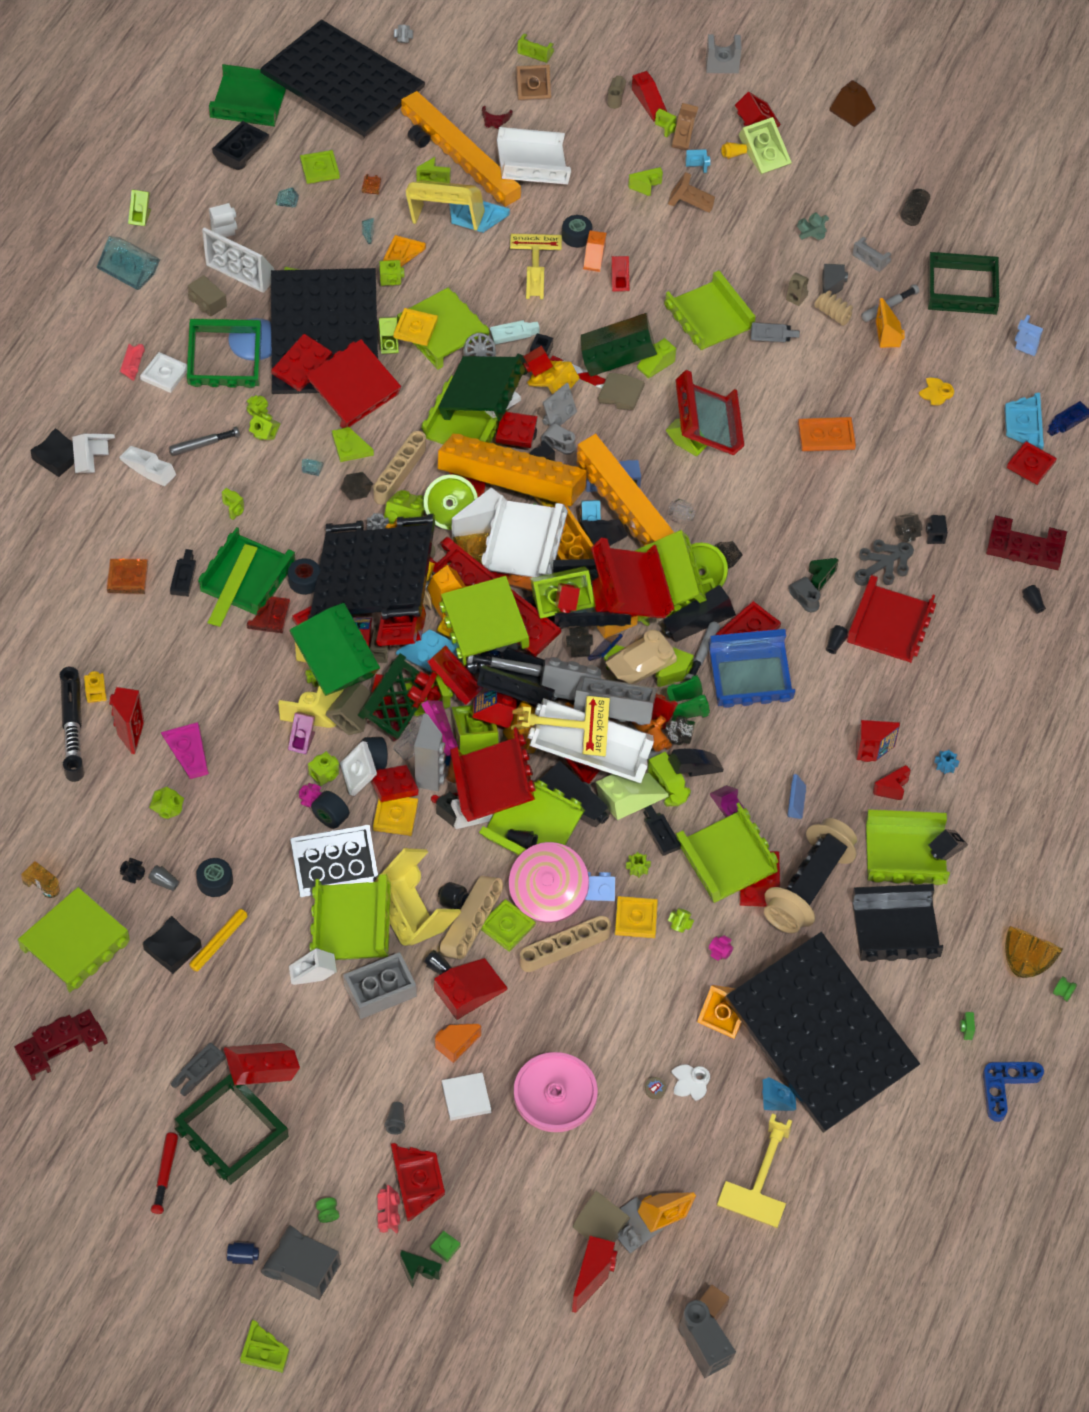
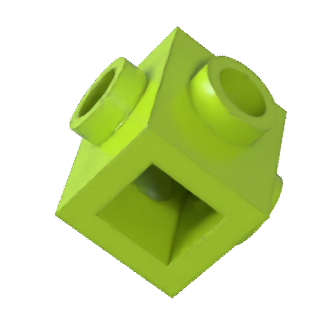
(391, 272)
(264, 426)
(323, 768)
(167, 802)

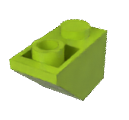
(386, 329)
(677, 671)

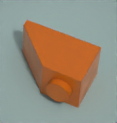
(595, 251)
(456, 1039)

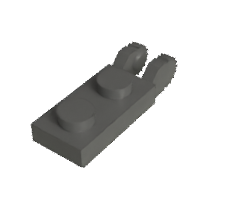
(199, 1068)

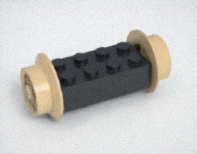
(790, 906)

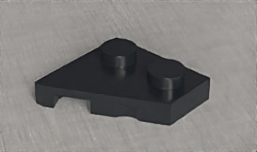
(612, 530)

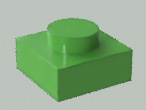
(967, 1025)
(445, 1246)

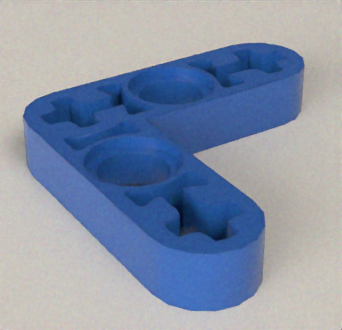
(999, 1083)

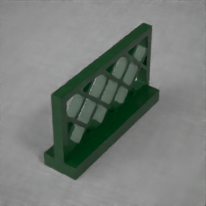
(381, 691)

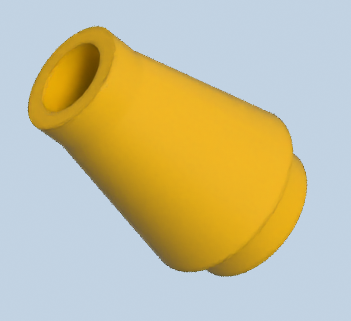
(732, 150)

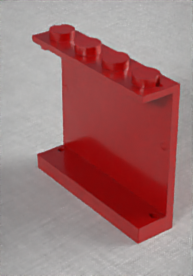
(353, 383)
(632, 581)
(890, 622)
(493, 777)

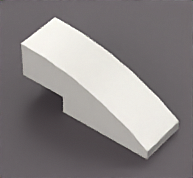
(148, 465)

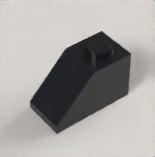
(947, 844)

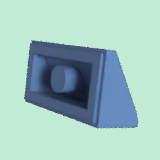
(797, 798)

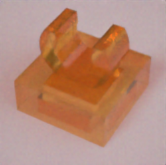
(371, 184)

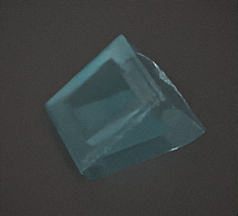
(287, 198)
(368, 229)

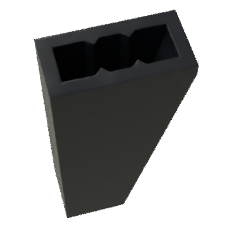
(698, 615)
(564, 780)

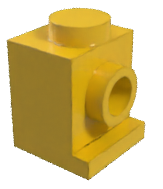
(95, 684)

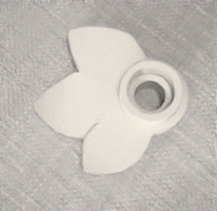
(688, 1082)

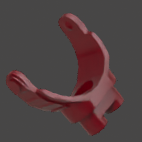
(495, 120)

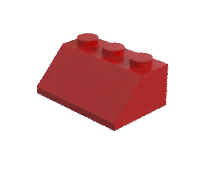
(127, 716)
(261, 1063)

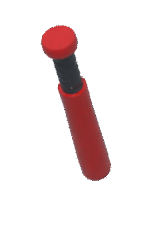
(168, 1154)

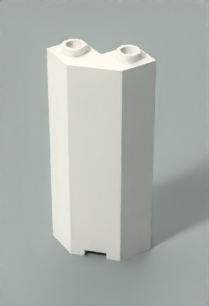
(625, 748)

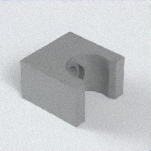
(723, 58)

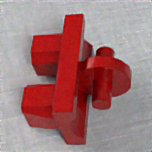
(419, 695)

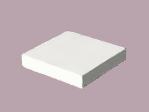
(164, 372)
(358, 768)
(466, 1096)

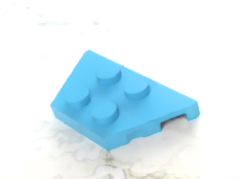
(493, 214)
(1024, 420)
(424, 650)

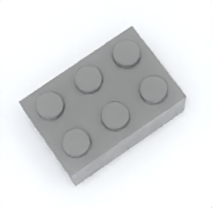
(380, 985)

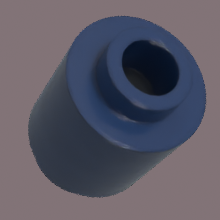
(242, 1253)

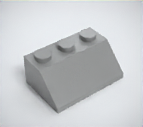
(565, 676)

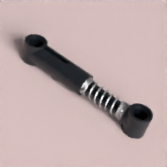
(71, 722)

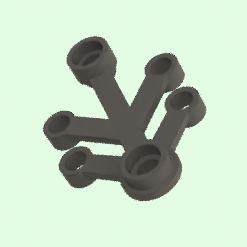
(902, 550)

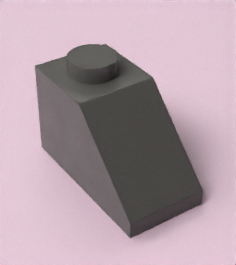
(833, 278)

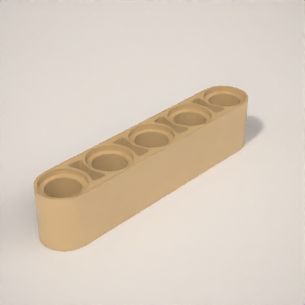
(399, 467)
(472, 917)
(560, 951)

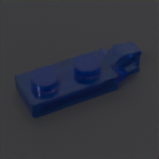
(1068, 418)

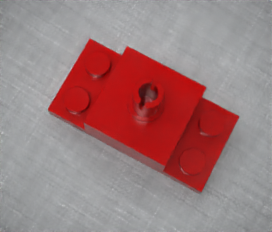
(401, 630)

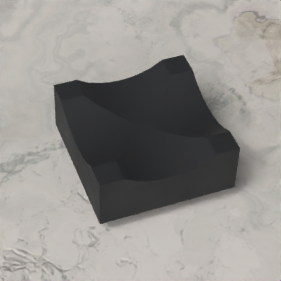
(54, 453)
(172, 945)

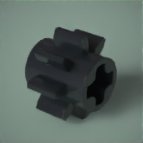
(132, 870)

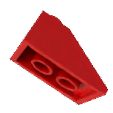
(468, 987)
(595, 1269)

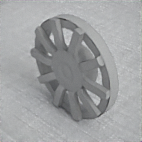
(479, 348)

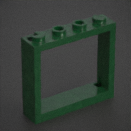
(963, 303)
(279, 1130)

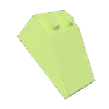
(765, 145)
(628, 796)

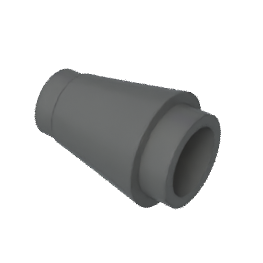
(163, 878)
(395, 1120)

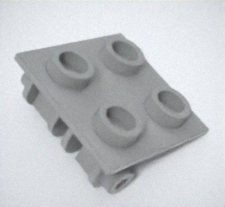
(559, 406)
(635, 1230)

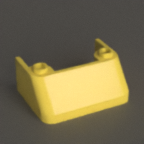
(445, 193)
(309, 703)
(407, 912)

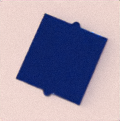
(605, 647)

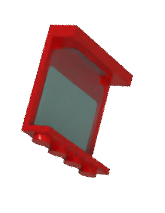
(709, 416)

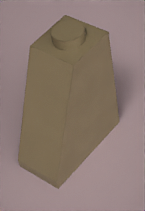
(346, 709)

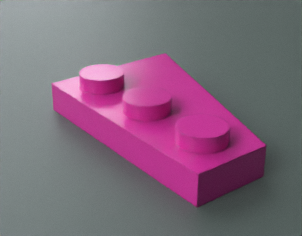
(438, 715)
(188, 749)

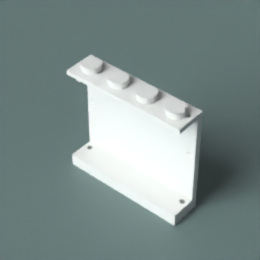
(532, 155)
(524, 538)

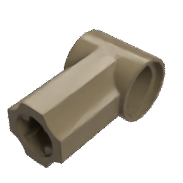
(616, 92)

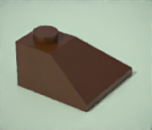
(853, 104)

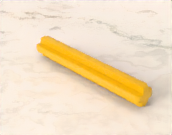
(218, 940)

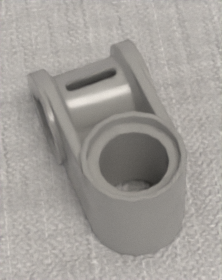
(557, 437)

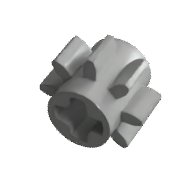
(403, 33)
(377, 522)

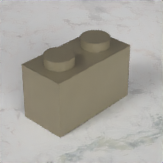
(207, 296)

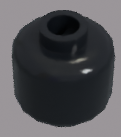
(452, 895)

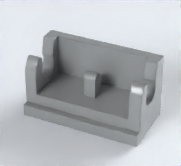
(870, 256)

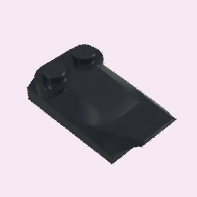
(239, 145)

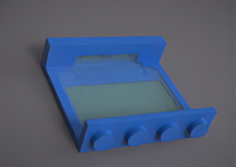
(750, 668)

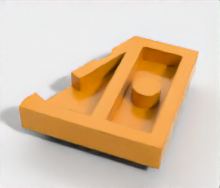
(404, 249)

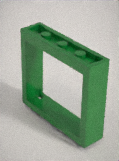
(223, 326)

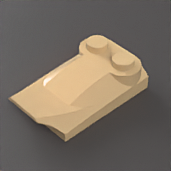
(642, 658)

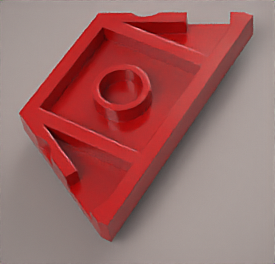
(417, 1178)

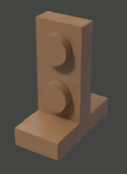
(684, 126)
(690, 194)

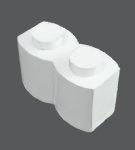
(223, 220)

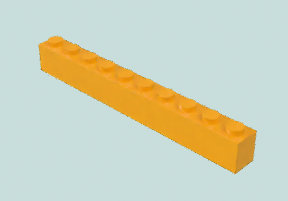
(460, 148)

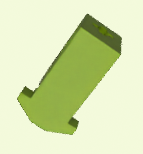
(672, 783)

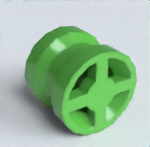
(1065, 989)
(327, 1210)

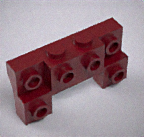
(1025, 547)
(58, 1038)

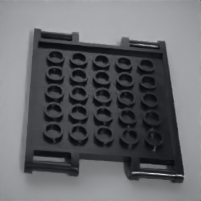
(375, 568)

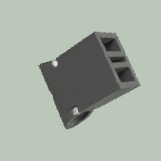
(302, 1263)
(705, 1339)

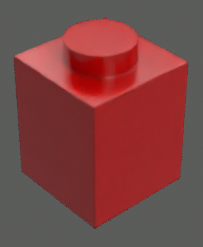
(537, 361)
(567, 597)

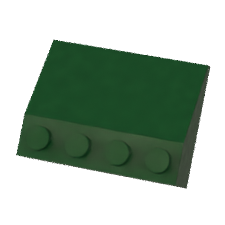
(617, 344)

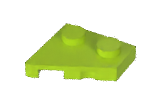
(350, 445)
(264, 1350)

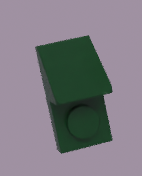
(822, 571)
(415, 1264)

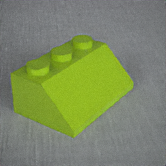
(546, 586)

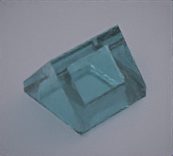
(312, 466)

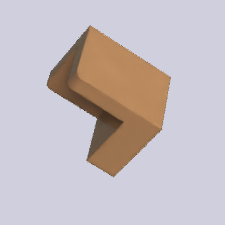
(715, 1301)

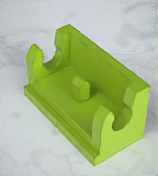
(534, 50)

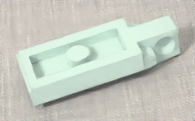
(513, 331)

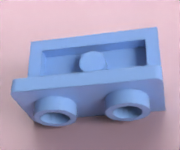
(1028, 337)
(601, 887)

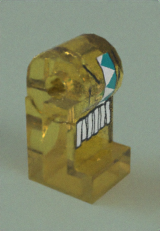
(42, 879)

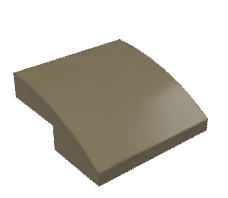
(621, 390)
(600, 1219)

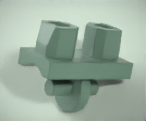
(814, 227)

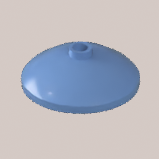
(244, 343)

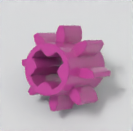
(309, 794)
(721, 947)

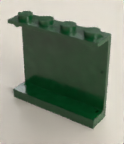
(482, 385)

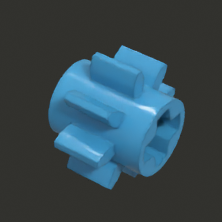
(946, 761)

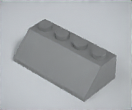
(626, 702)
(429, 756)

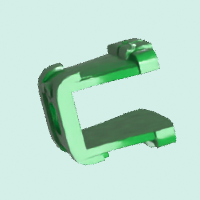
(689, 690)

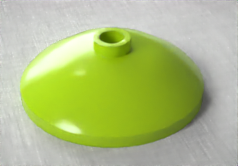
(448, 488)
(712, 561)

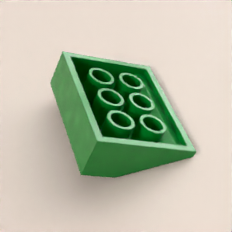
(335, 649)

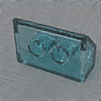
(127, 262)

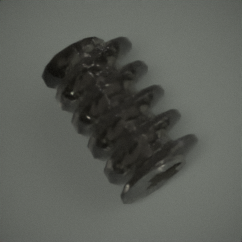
(915, 206)

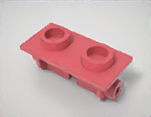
(132, 360)
(388, 1200)

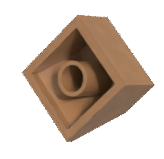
(533, 82)

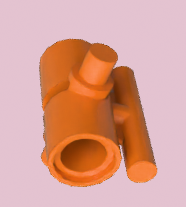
(654, 729)

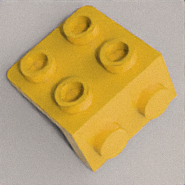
(556, 377)

